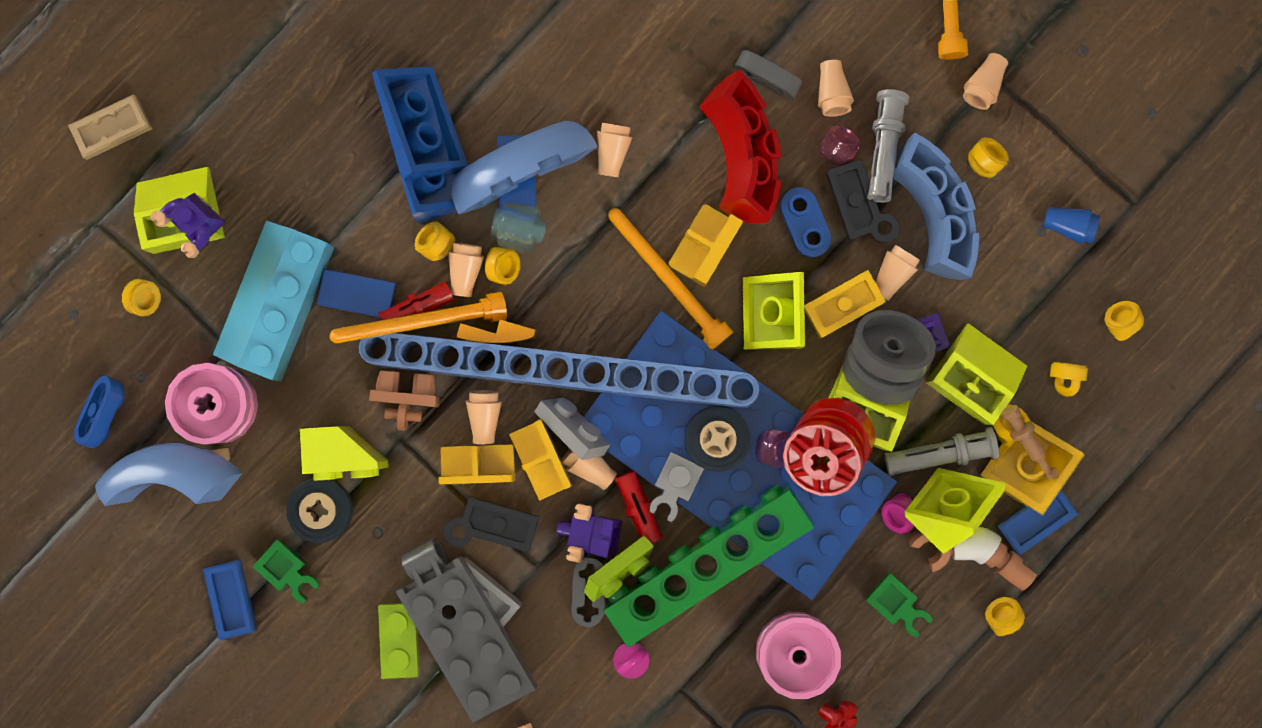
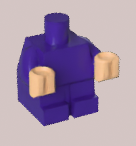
(192, 217)
(590, 534)

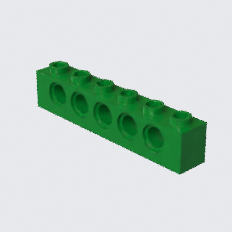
(636, 623)

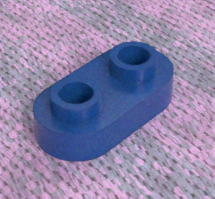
(805, 222)
(96, 416)

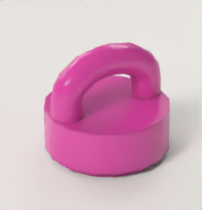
(894, 513)
(631, 661)

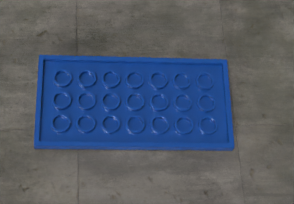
(649, 429)

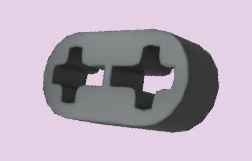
(768, 74)
(578, 594)

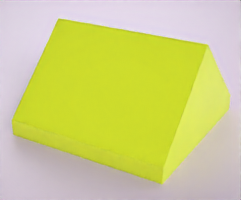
(774, 311)
(952, 506)

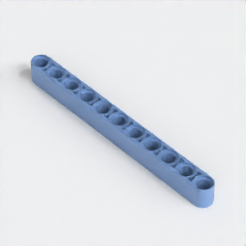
(542, 360)

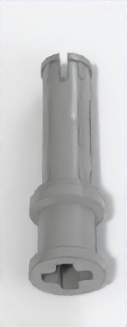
(888, 130)
(959, 450)

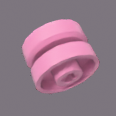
(190, 398)
(819, 650)

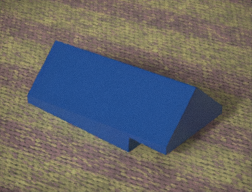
(421, 138)

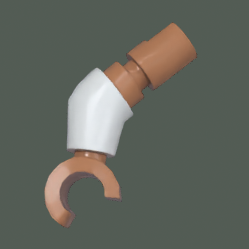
(985, 548)

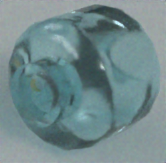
(518, 227)

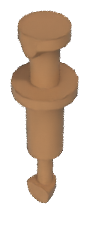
(1023, 432)

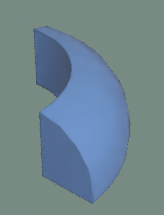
(518, 161)
(945, 207)
(191, 470)

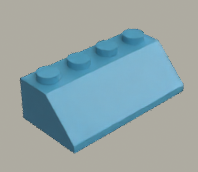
(273, 301)

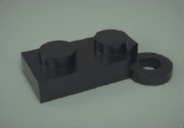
(857, 212)
(494, 524)

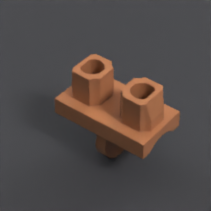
(388, 391)

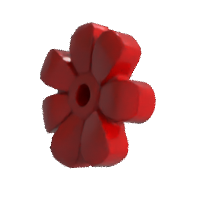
(840, 718)

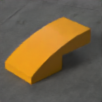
(506, 334)

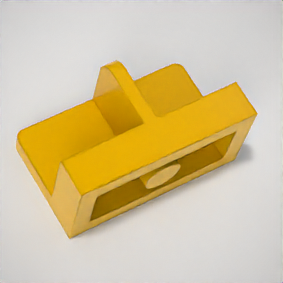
(704, 244)
(844, 304)
(541, 459)
(477, 464)

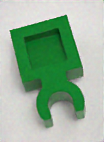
(282, 566)
(895, 602)

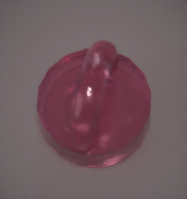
(839, 145)
(771, 447)

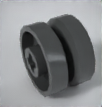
(888, 357)

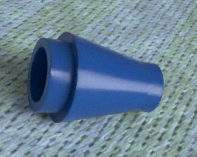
(1074, 224)

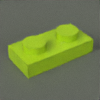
(609, 577)
(397, 642)

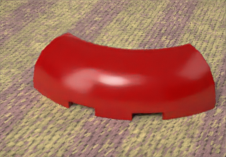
(748, 146)

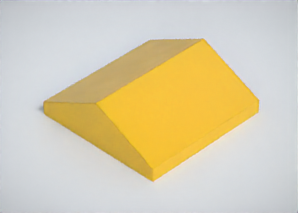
(1026, 478)

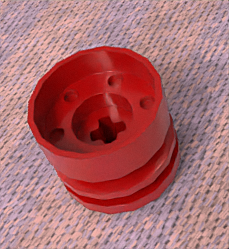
(829, 447)

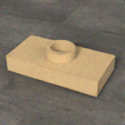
(110, 127)

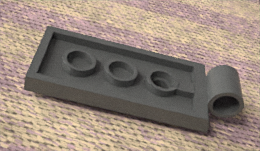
(472, 644)

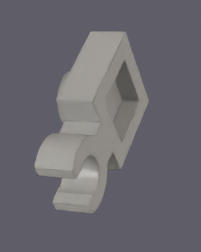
(678, 480)

